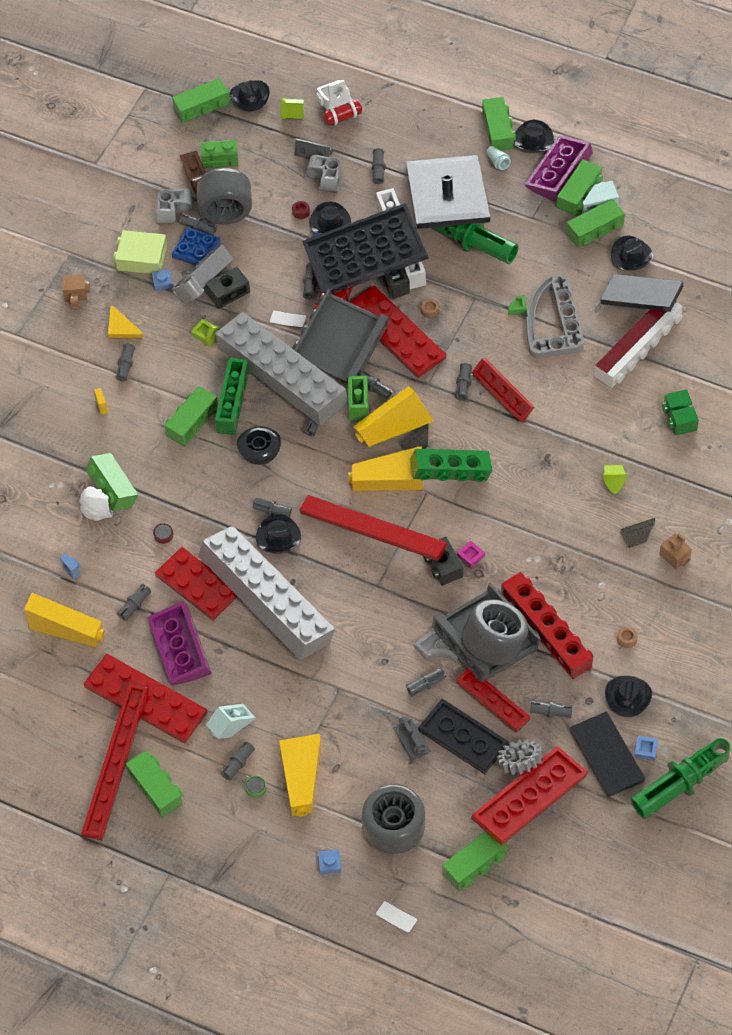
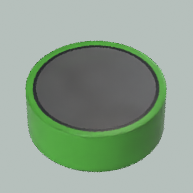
(255, 786)

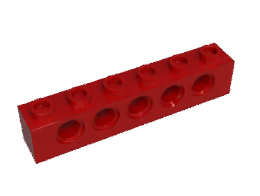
(572, 664)

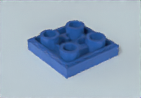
(194, 246)

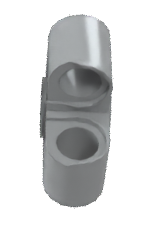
(326, 169)
(173, 201)

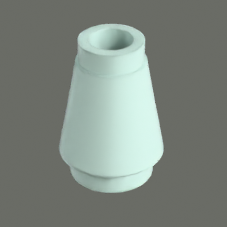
(499, 159)

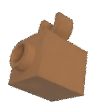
(75, 289)
(676, 551)

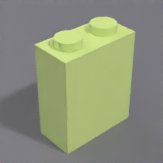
(140, 252)

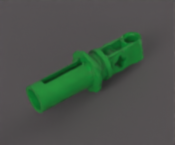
(482, 239)
(681, 778)

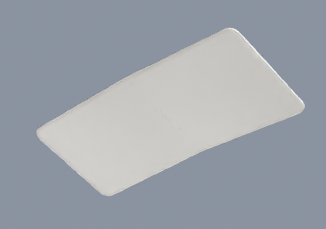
(287, 319)
(396, 916)

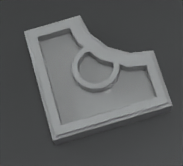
(433, 646)

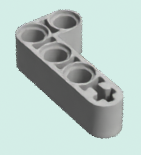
(193, 282)

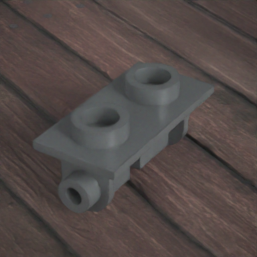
(307, 149)
(411, 738)

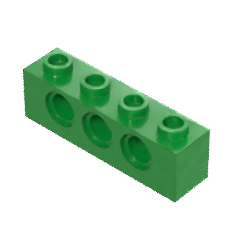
(232, 396)
(451, 465)

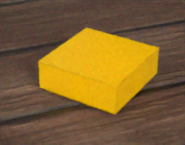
(100, 400)

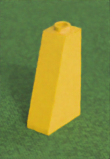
(393, 418)
(385, 473)
(62, 621)
(300, 766)

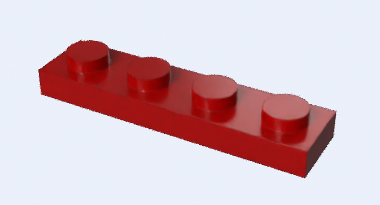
(502, 389)
(494, 700)

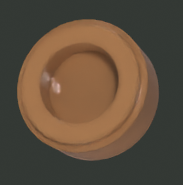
(430, 308)
(627, 637)

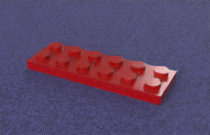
(402, 336)
(163, 707)
(529, 795)

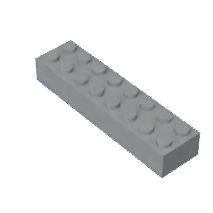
(282, 368)
(266, 593)

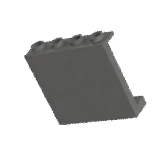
(340, 337)
(450, 630)

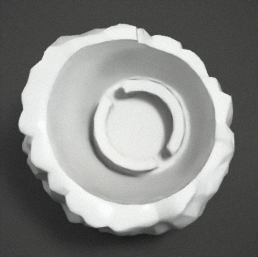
(95, 504)

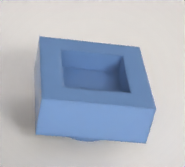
(162, 279)
(70, 566)
(646, 748)
(329, 862)

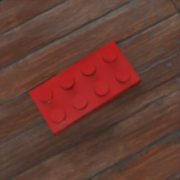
(196, 583)

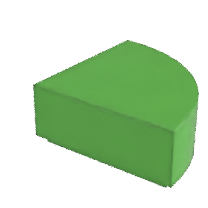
(518, 306)

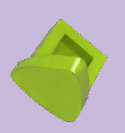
(292, 108)
(205, 332)
(614, 477)

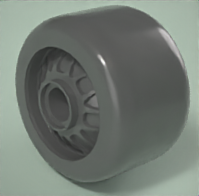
(224, 196)
(495, 632)
(390, 805)

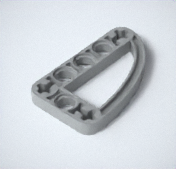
(565, 340)

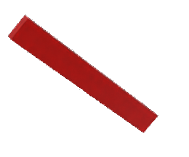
(373, 527)
(115, 762)

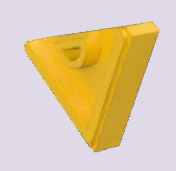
(121, 327)

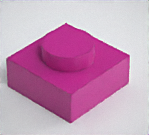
(471, 554)

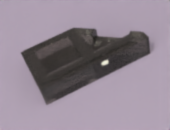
(417, 439)
(637, 533)

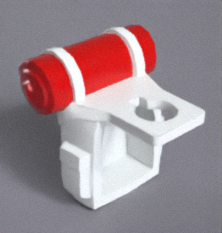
(338, 102)

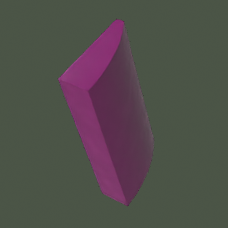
(558, 166)
(179, 644)

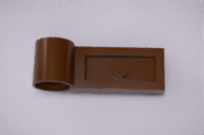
(193, 168)

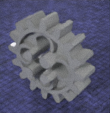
(520, 756)

